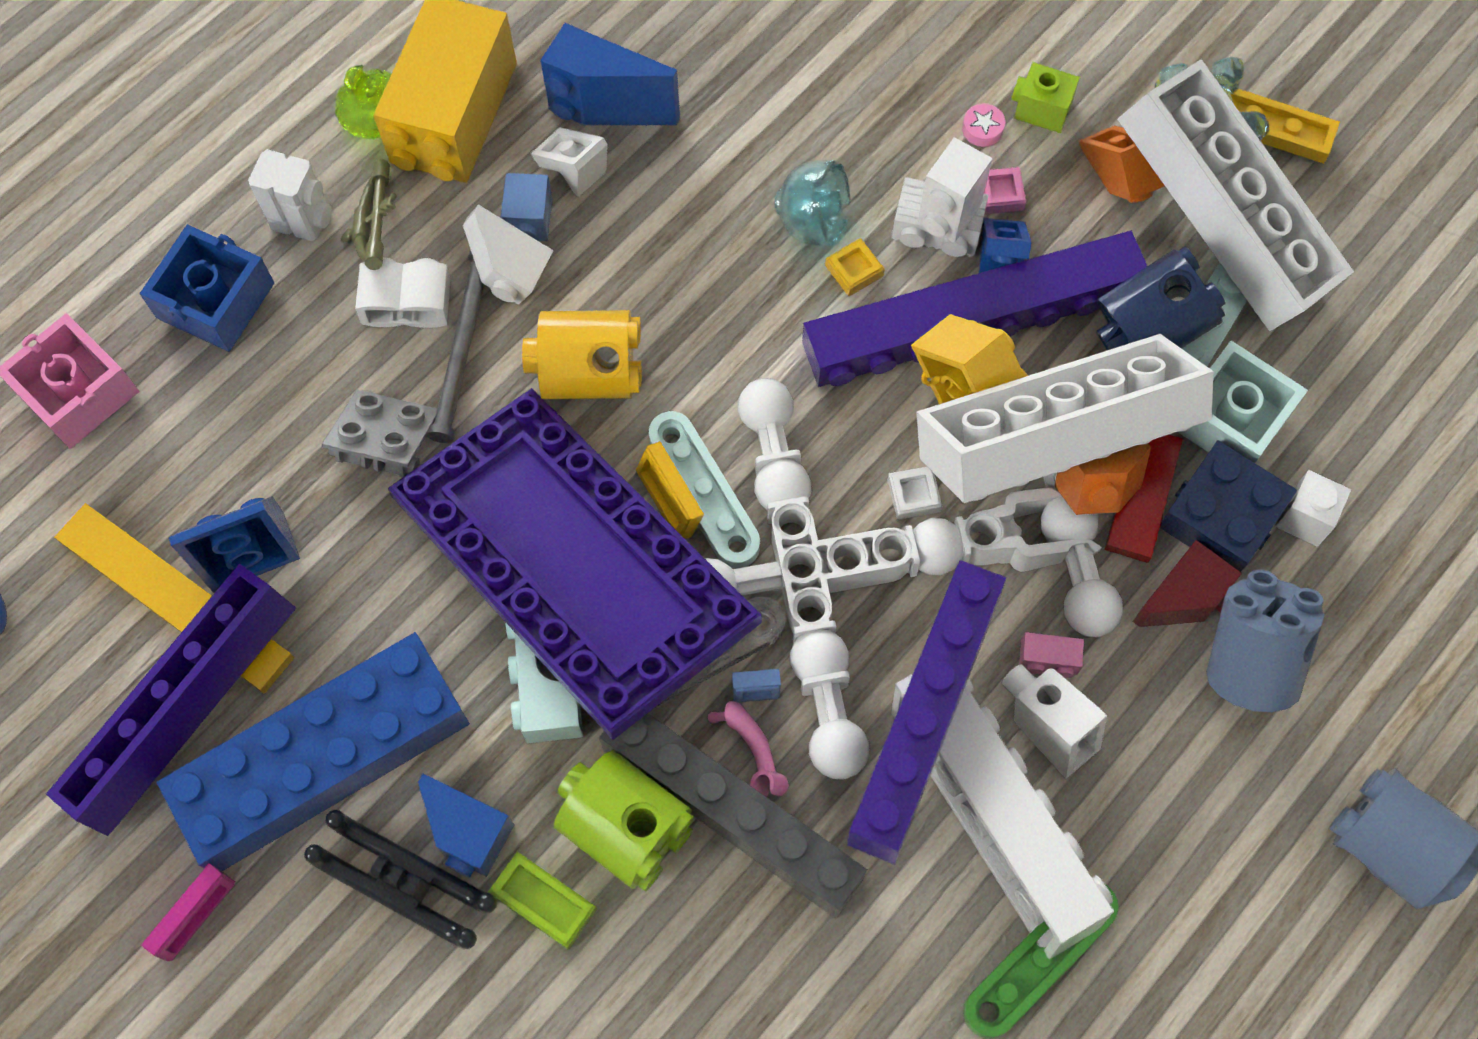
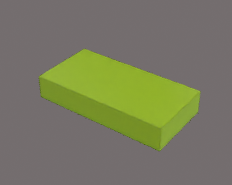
(543, 900)

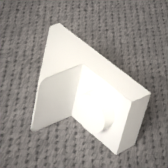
(576, 156)

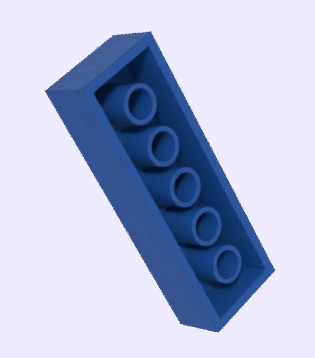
(312, 754)

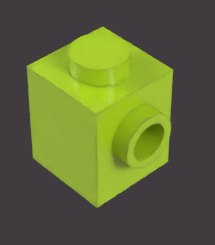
(1044, 97)

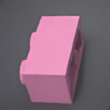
(1044, 652)

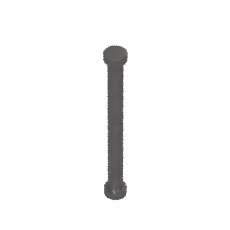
(442, 429)

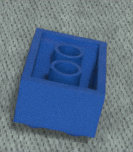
(607, 83)
(250, 536)

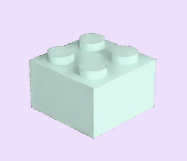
(1247, 404)

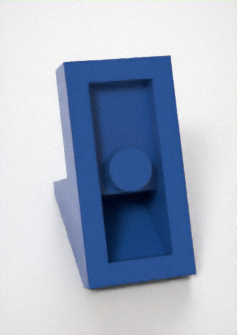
(1003, 243)

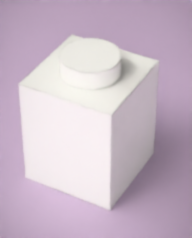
(1314, 508)

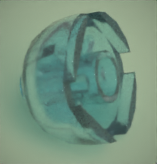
(813, 202)

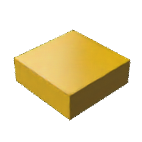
(854, 267)

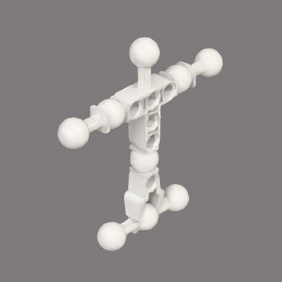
(933, 546)

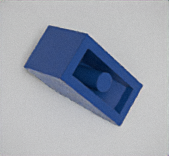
(464, 827)

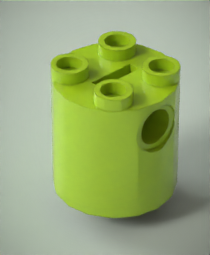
(610, 805)

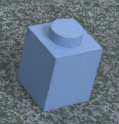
(528, 204)

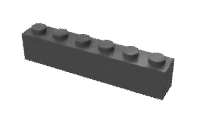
(741, 814)

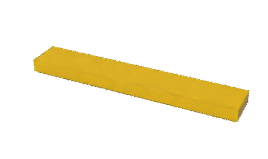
(155, 583)

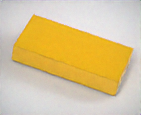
(669, 490)

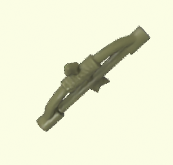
(371, 250)

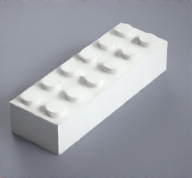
(1235, 195)
(1064, 417)
(1015, 828)

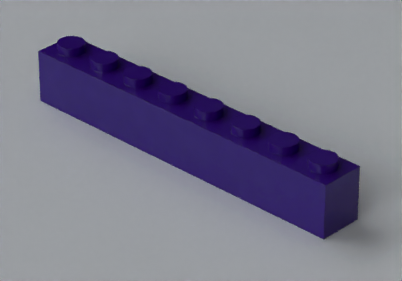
(1003, 298)

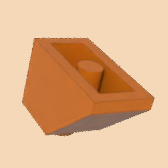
(1120, 164)
(1104, 483)

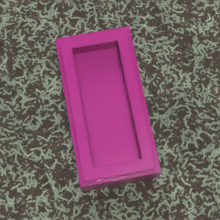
(188, 913)

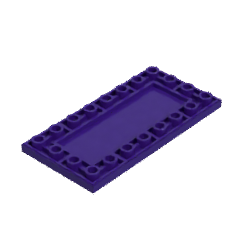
(575, 561)

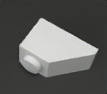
(504, 255)

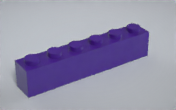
(171, 701)
(926, 713)

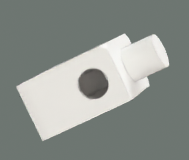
(1056, 717)

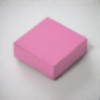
(1005, 191)

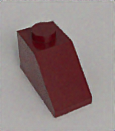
(1190, 589)

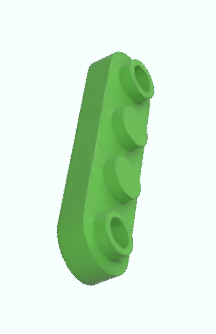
(1023, 980)

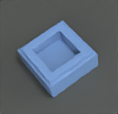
(756, 685)

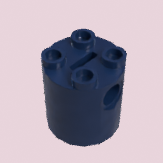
(1145, 307)

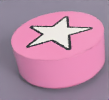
(983, 125)

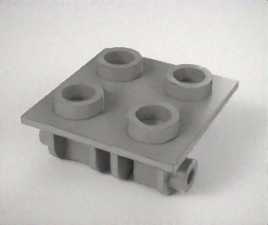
(380, 432)

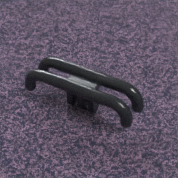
(401, 880)

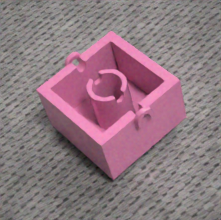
(67, 380)

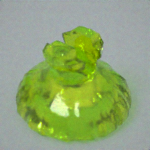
(359, 99)

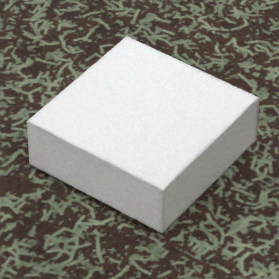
(914, 493)

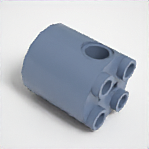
(1264, 642)
(1409, 840)

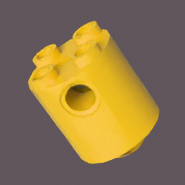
(569, 356)

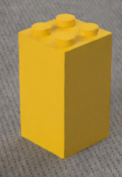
(446, 89)

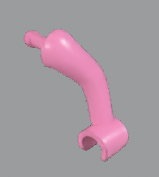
(745, 725)

